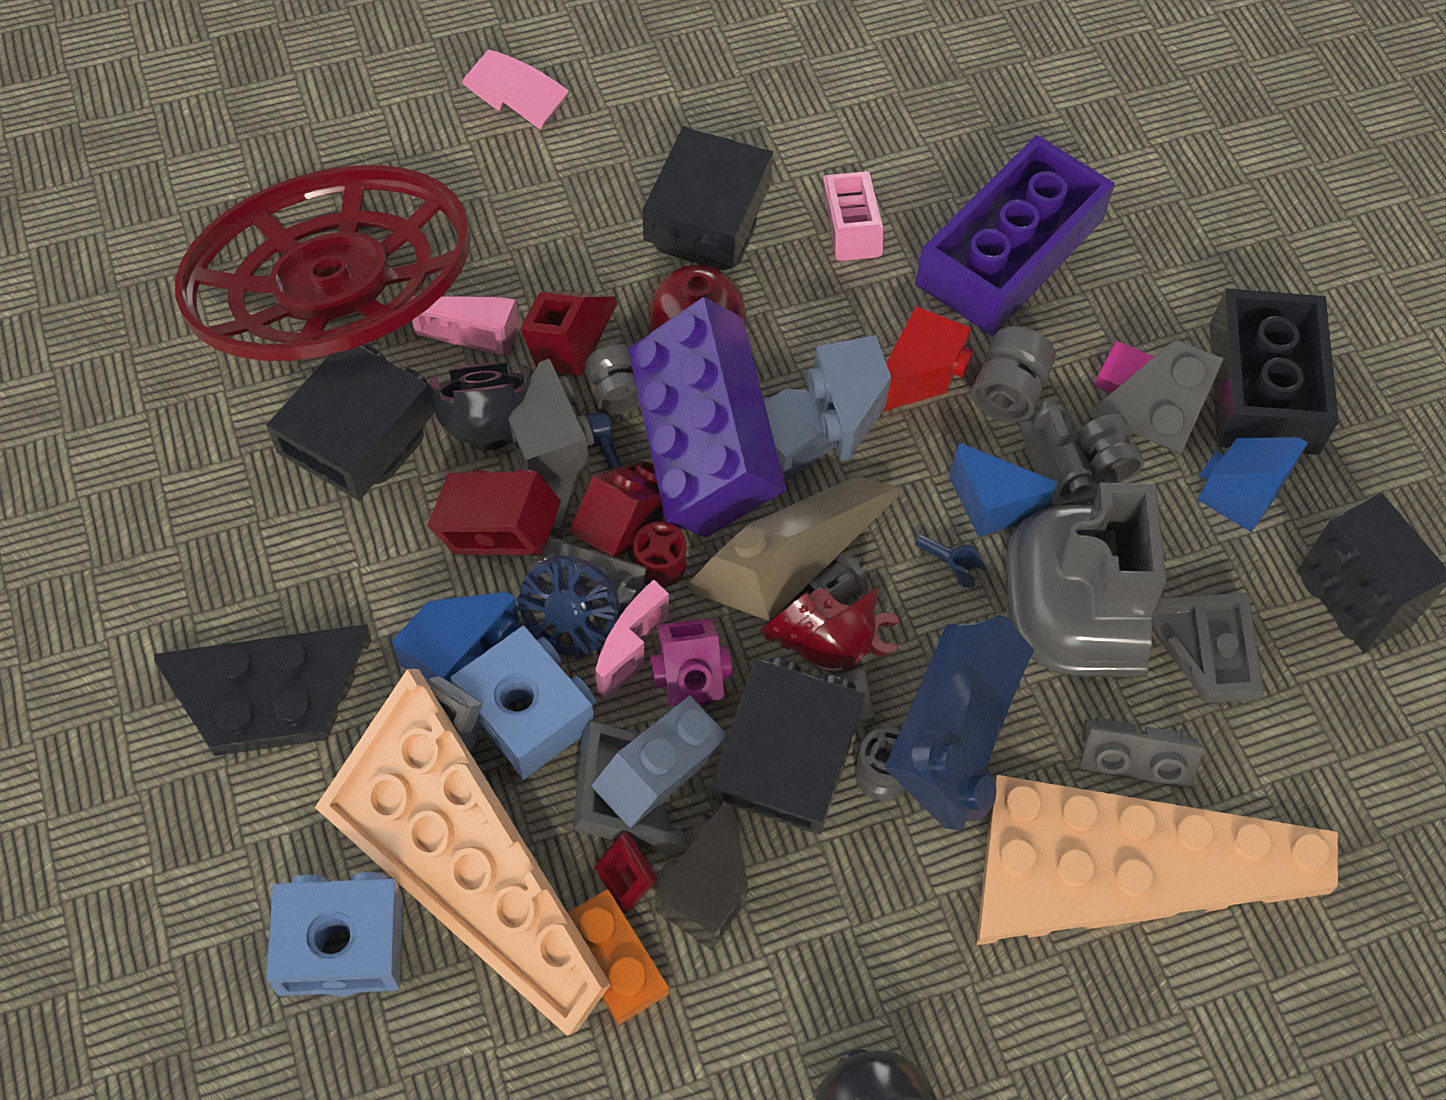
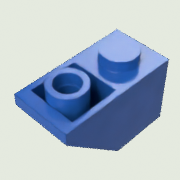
(455, 633)

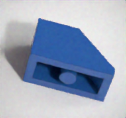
(1249, 477)

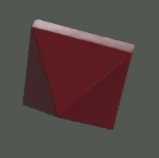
(626, 872)

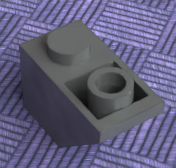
(546, 428)

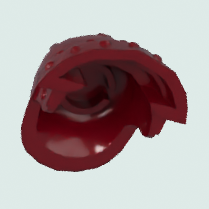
(829, 632)

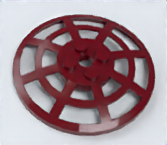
(328, 272)

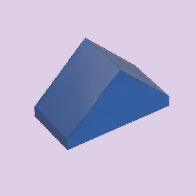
(997, 491)

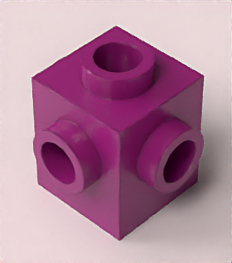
(691, 662)

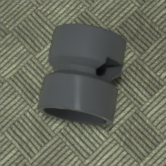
(1013, 374)

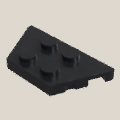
(266, 688)

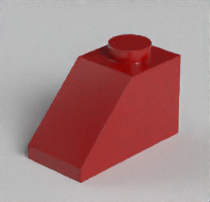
(927, 358)

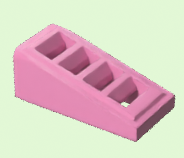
(854, 218)
(471, 322)

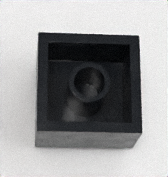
(1372, 572)

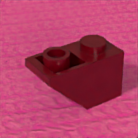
(566, 328)
(618, 507)

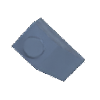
(796, 430)

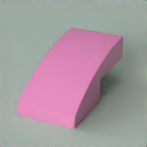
(511, 82)
(624, 647)

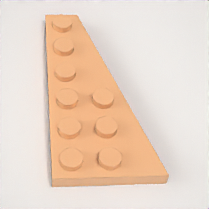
(443, 835)
(1113, 859)

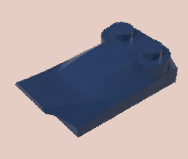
(958, 718)

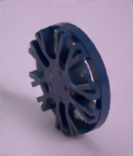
(569, 605)

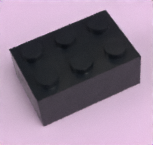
(1273, 368)

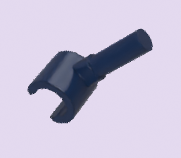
(601, 433)
(959, 559)

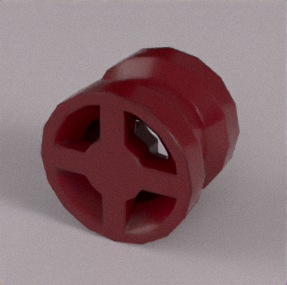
(664, 542)

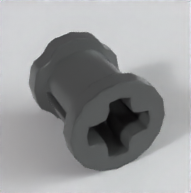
(846, 573)

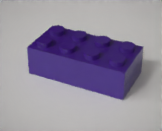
(1013, 234)
(705, 419)

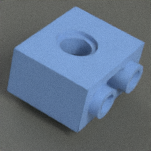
(528, 671)
(314, 910)

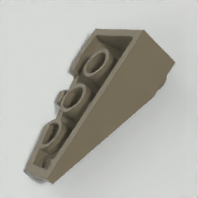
(789, 548)

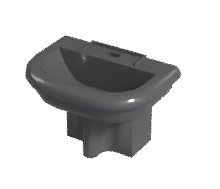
(1089, 582)

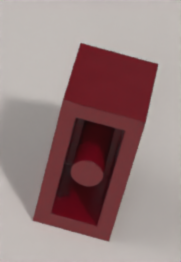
(495, 513)

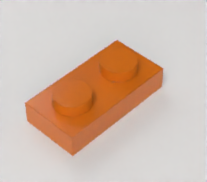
(621, 956)

